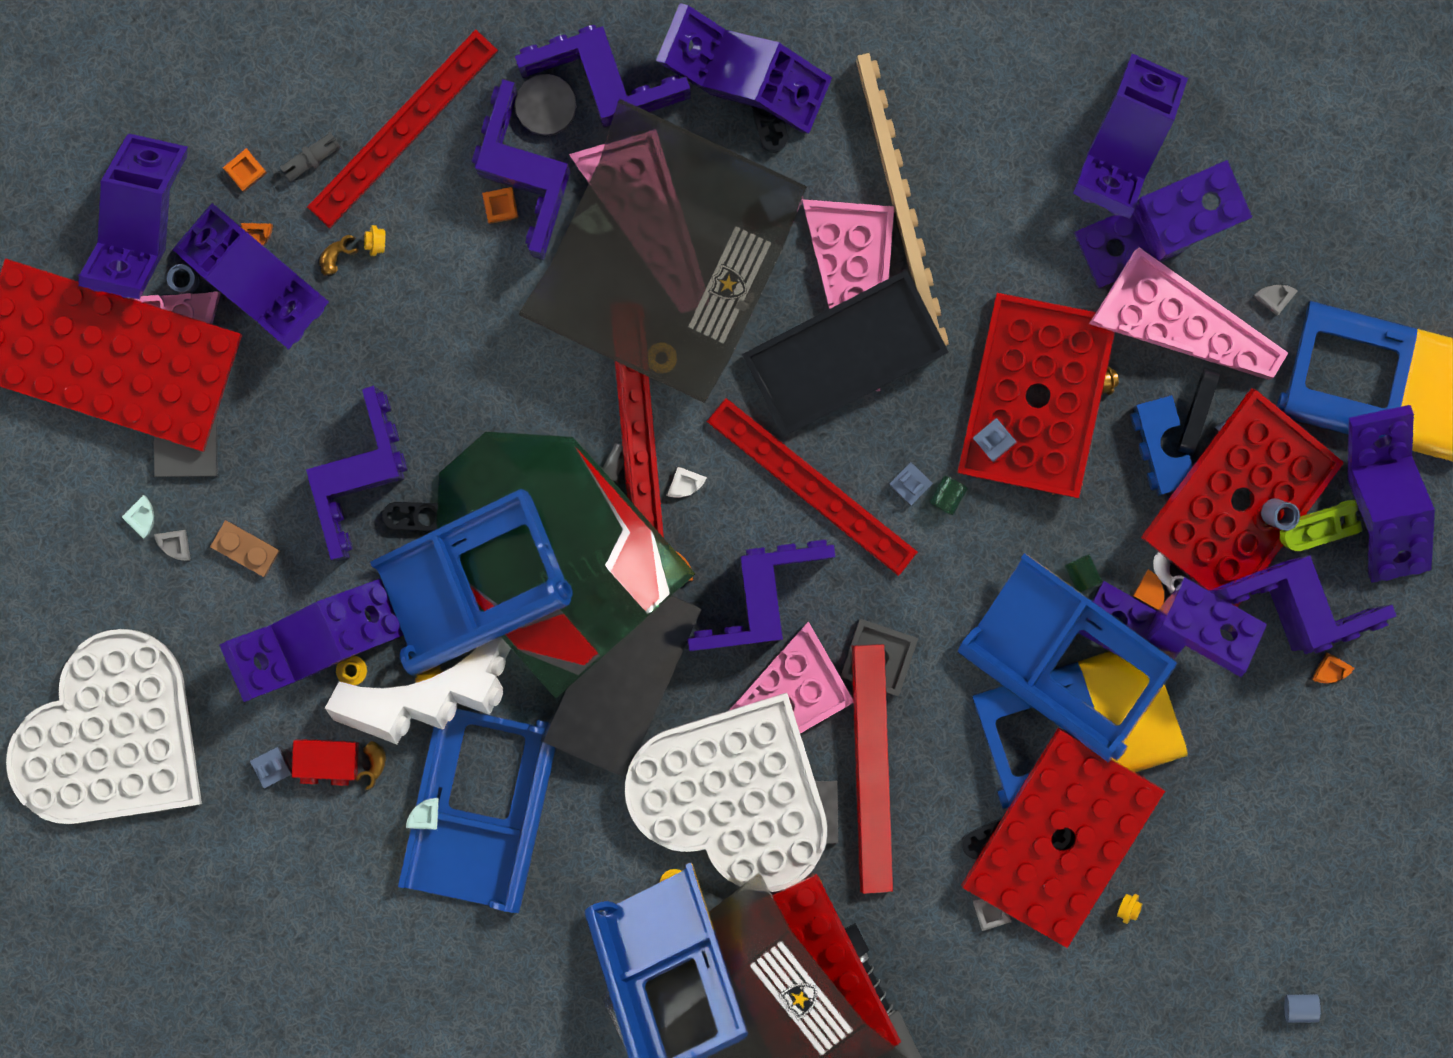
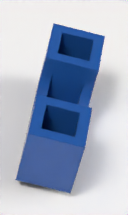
(1152, 421)

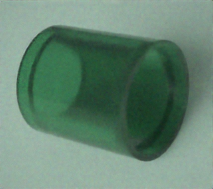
(948, 495)
(1083, 573)

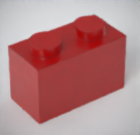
(325, 760)

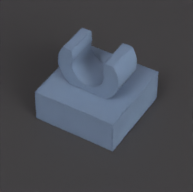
(994, 440)
(910, 483)
(271, 767)

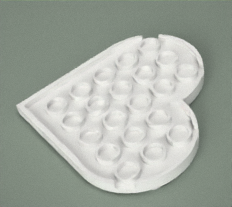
(112, 739)
(733, 789)

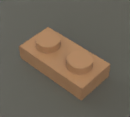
(245, 548)

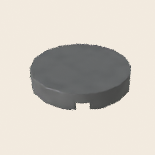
(545, 105)

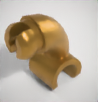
(329, 255)
(377, 759)

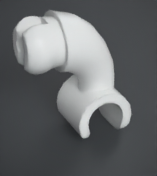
(1162, 569)

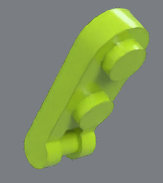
(1323, 527)

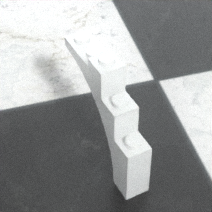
(432, 701)

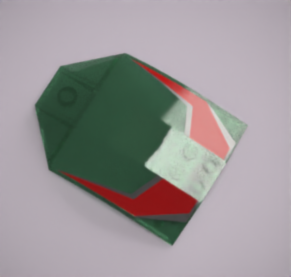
(600, 539)

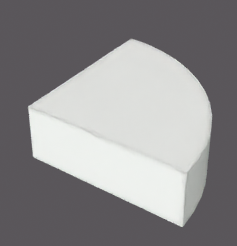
(685, 483)

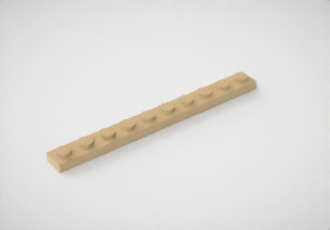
(898, 187)

